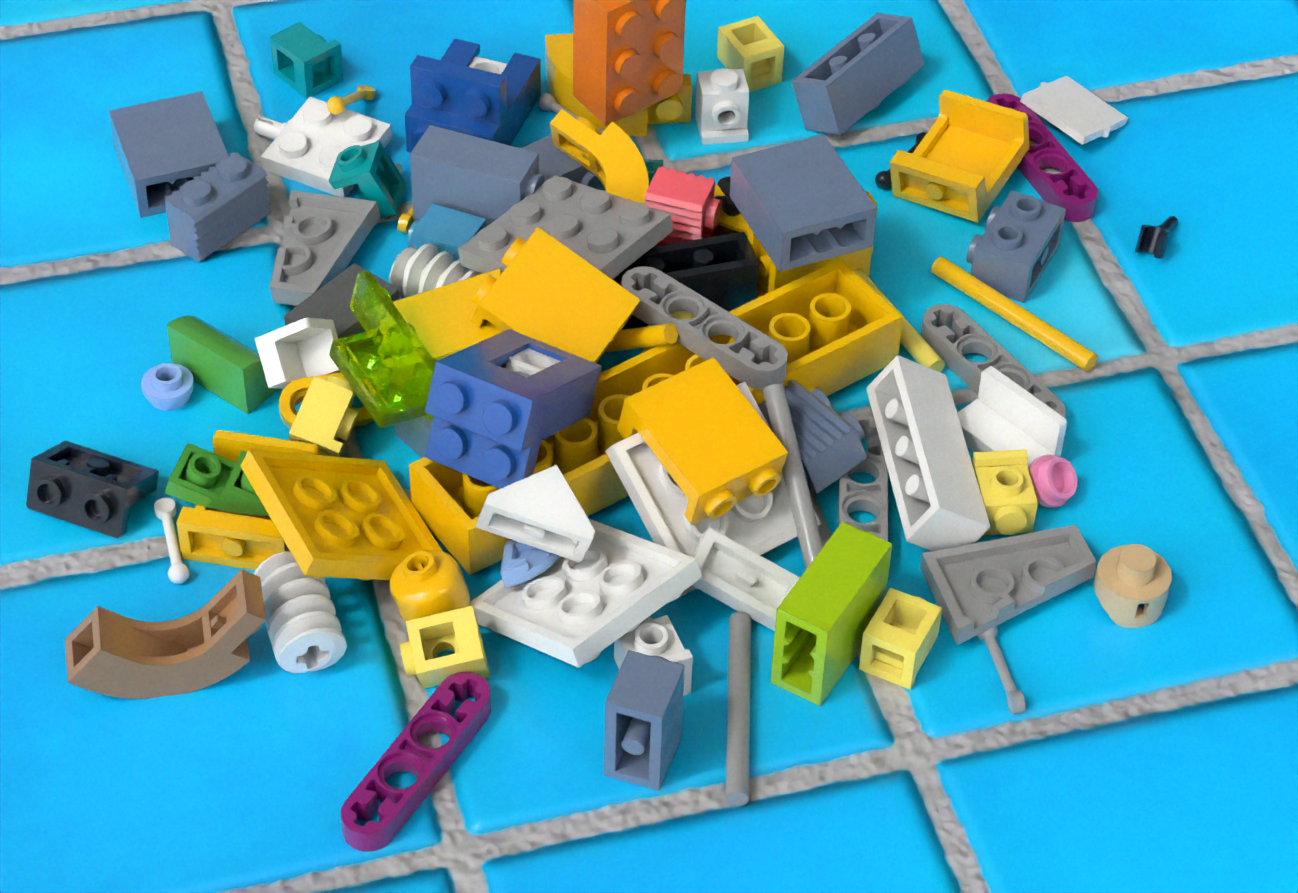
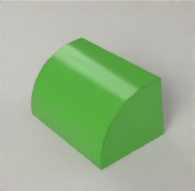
(219, 362)

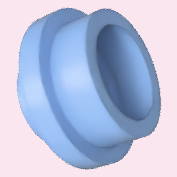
(167, 386)

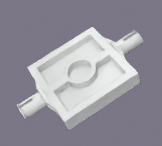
(311, 141)

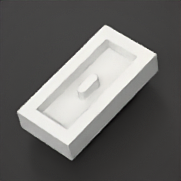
(741, 577)

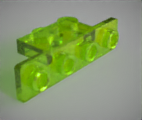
(388, 361)

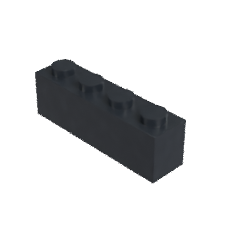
(714, 267)

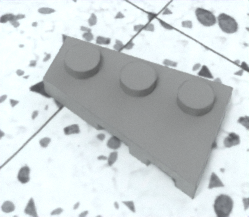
(318, 242)
(1004, 577)

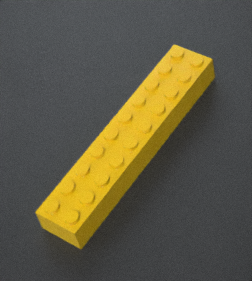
(825, 321)

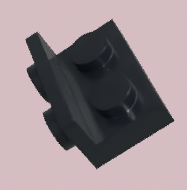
(87, 487)

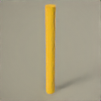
(1014, 314)

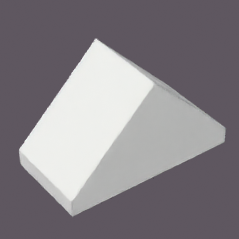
(539, 514)

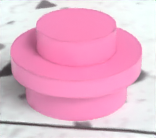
(1053, 480)

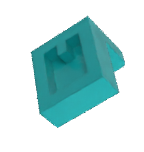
(373, 172)

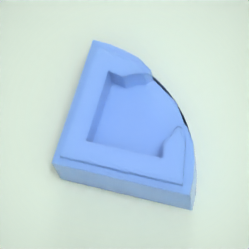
(523, 562)

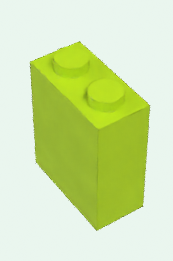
(828, 611)

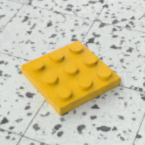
(338, 513)

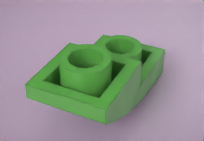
(213, 482)

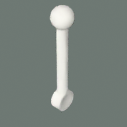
(165, 510)

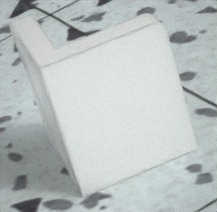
(297, 351)

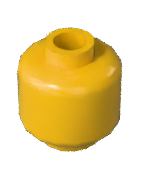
(428, 587)

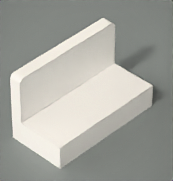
(1010, 419)

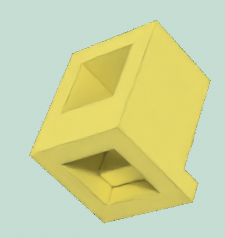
(755, 49)
(325, 415)
(1006, 491)
(450, 630)
(899, 637)

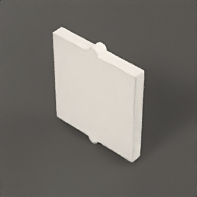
(1074, 109)

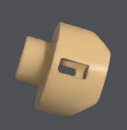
(1129, 578)

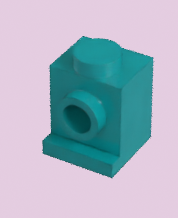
(306, 60)

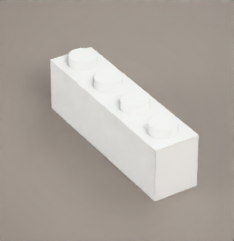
(927, 456)

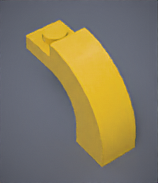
(560, 84)
(608, 156)

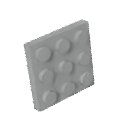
(588, 221)

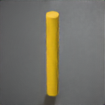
(644, 337)

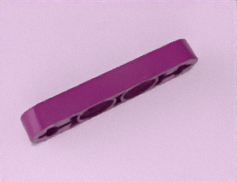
(1051, 154)
(412, 757)

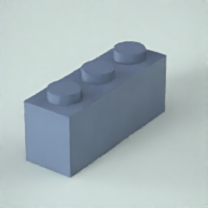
(858, 73)

